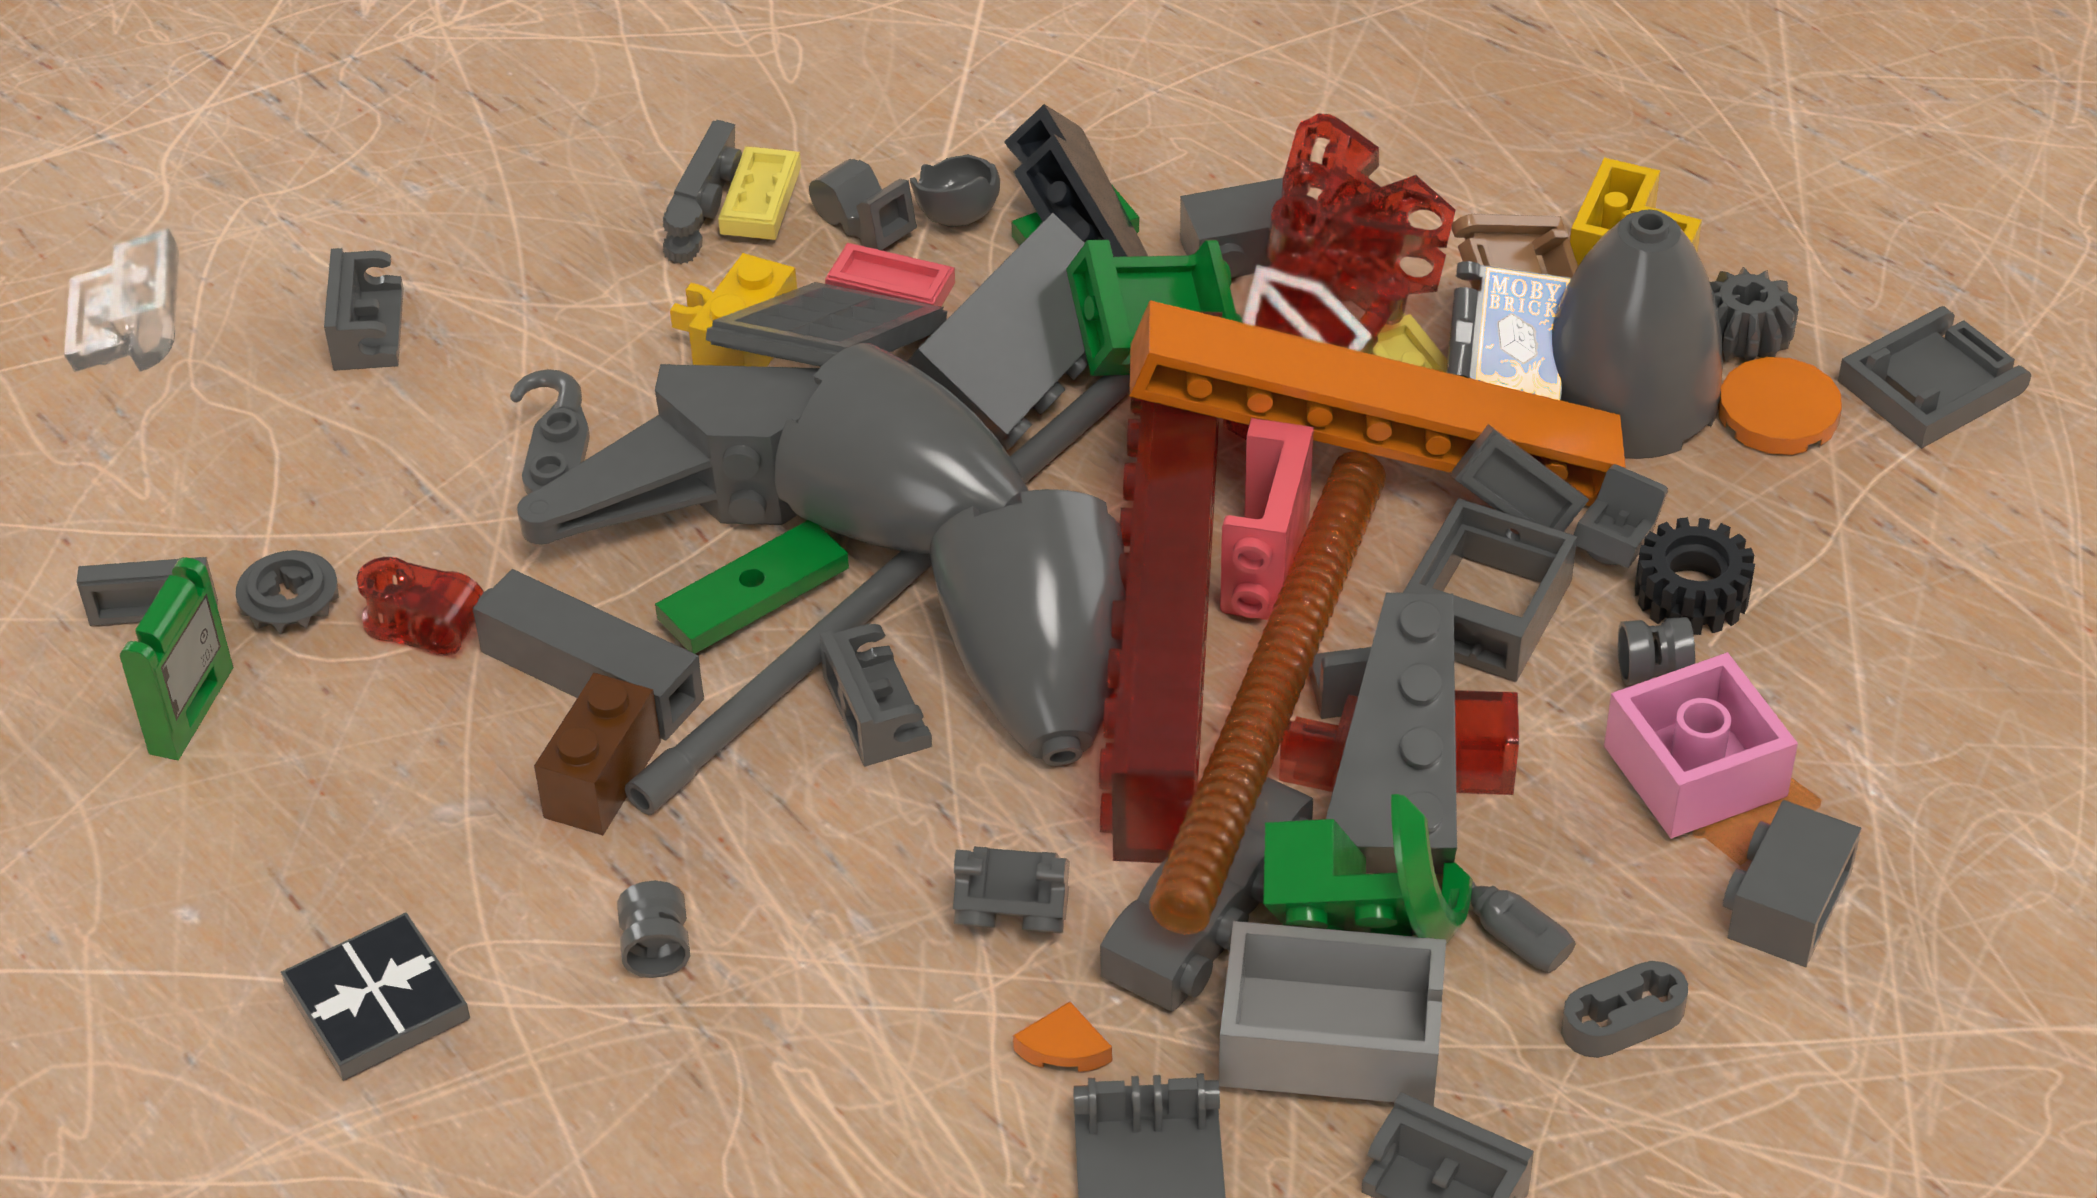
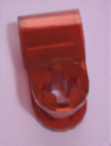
(422, 610)

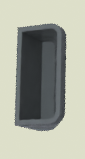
(1012, 336)

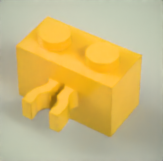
(746, 284)

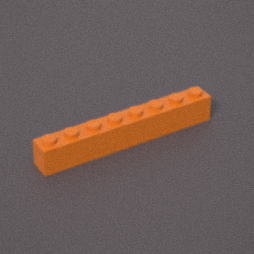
(1359, 397)

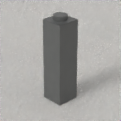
(570, 640)

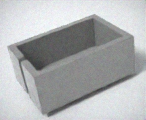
(1331, 1012)

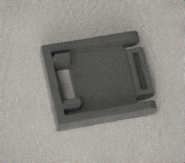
(1931, 381)

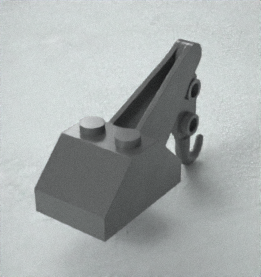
(704, 448)

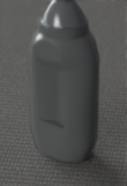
(1522, 927)

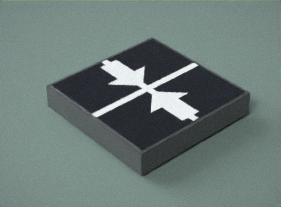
(375, 995)

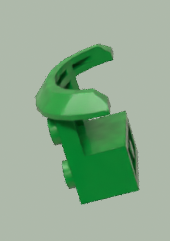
(1321, 880)

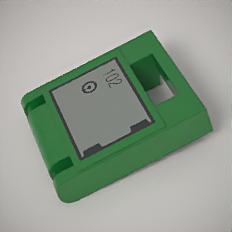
(177, 660)

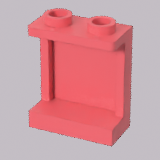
(1277, 513)

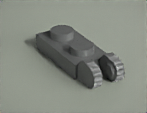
(700, 192)

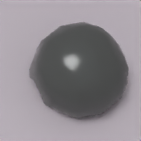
(957, 190)

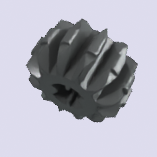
(1754, 314)

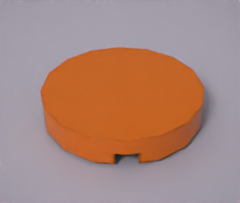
(1780, 405)

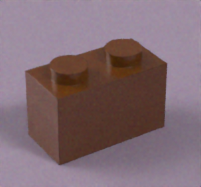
(596, 753)

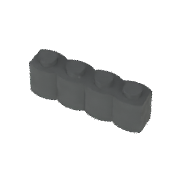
(1174, 965)

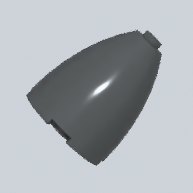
(1642, 335)
(889, 454)
(1033, 613)

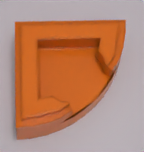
(1063, 1040)

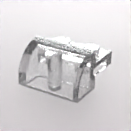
(125, 305)

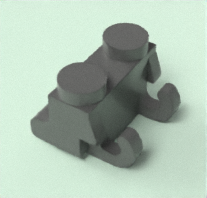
(1013, 885)

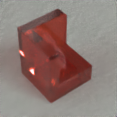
(1486, 741)
(1314, 750)

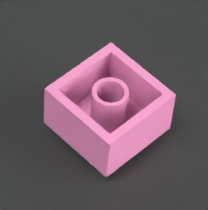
(1700, 745)

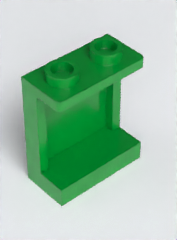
(1115, 292)

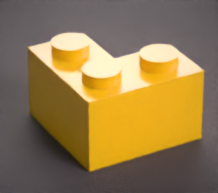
(1614, 194)

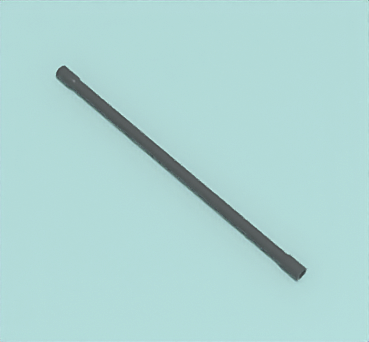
(678, 764)

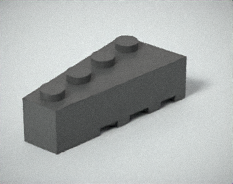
(1403, 732)

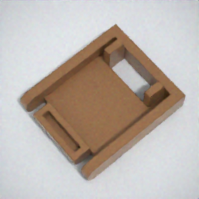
(1515, 242)

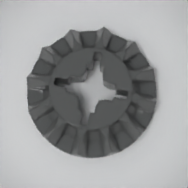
(303, 573)

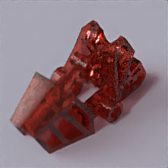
(1342, 244)

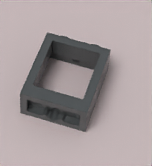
(1483, 634)

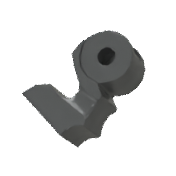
(856, 200)

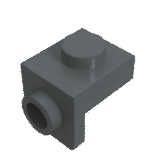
(1620, 517)

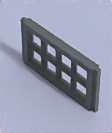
(823, 320)

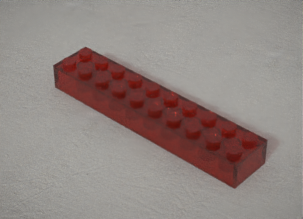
(1161, 630)

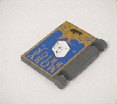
(1506, 328)

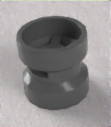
(1655, 649)
(653, 917)

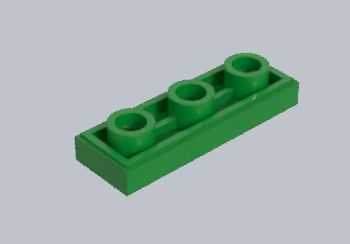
(751, 586)

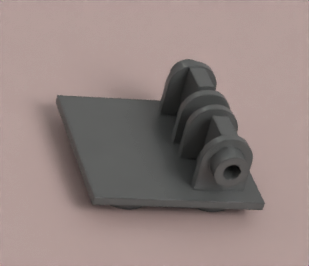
(1149, 1139)

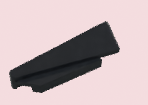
(1068, 180)

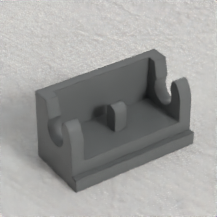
(362, 311)
(872, 695)
(1443, 1156)

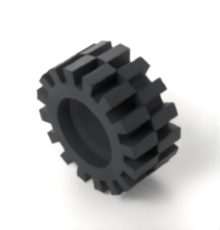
(1701, 551)

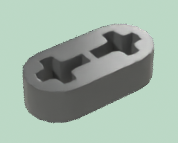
(1627, 1013)

